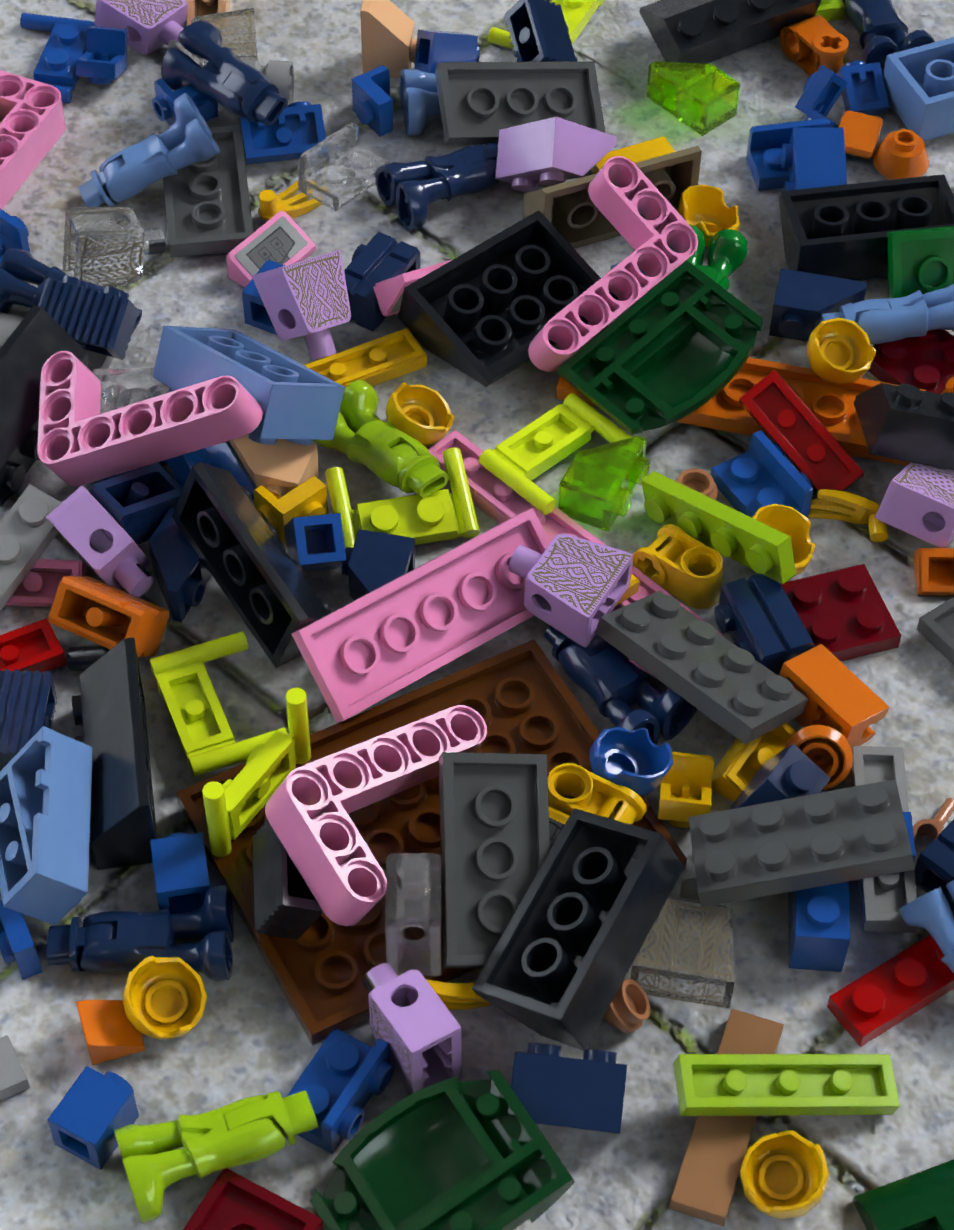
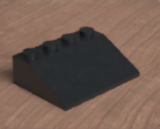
(496, 298)

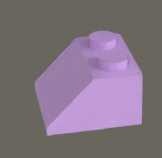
(548, 152)

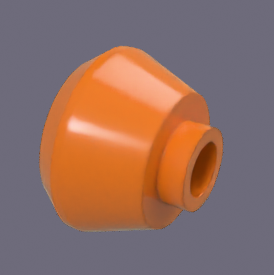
(901, 156)
(826, 749)

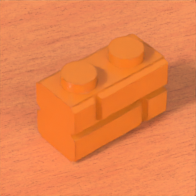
(107, 614)

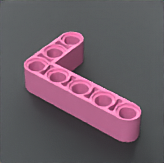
(28, 128)
(652, 254)
(93, 446)
(315, 800)

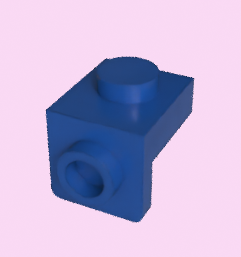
(104, 55)
(820, 94)
(373, 100)
(164, 102)

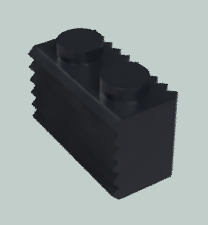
(281, 895)

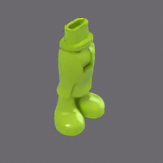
(381, 446)
(210, 1142)

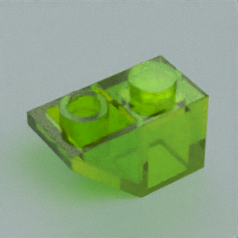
(693, 93)
(602, 482)

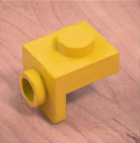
(302, 501)
(686, 789)

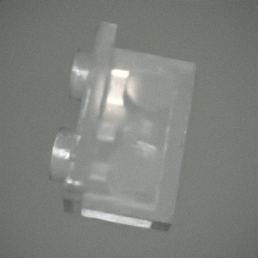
(338, 169)

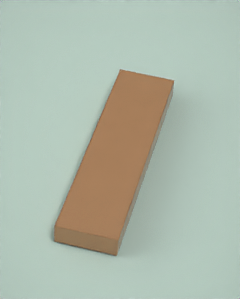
(720, 1142)

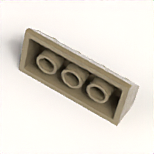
(582, 223)

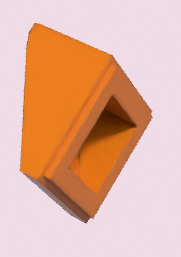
(861, 133)
(934, 571)
(108, 1030)

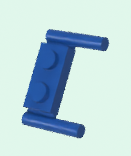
(62, 49)

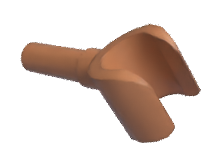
(934, 826)

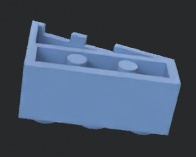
(45, 826)

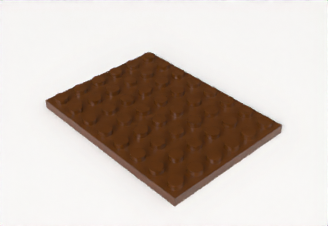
(524, 713)

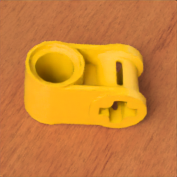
(683, 567)
(592, 794)

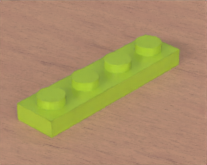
(719, 527)
(785, 1084)

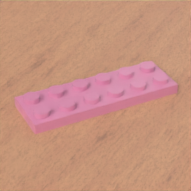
(420, 619)

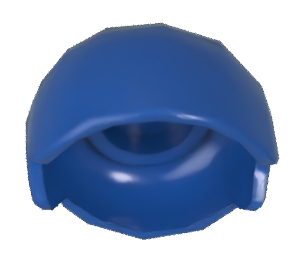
(630, 759)

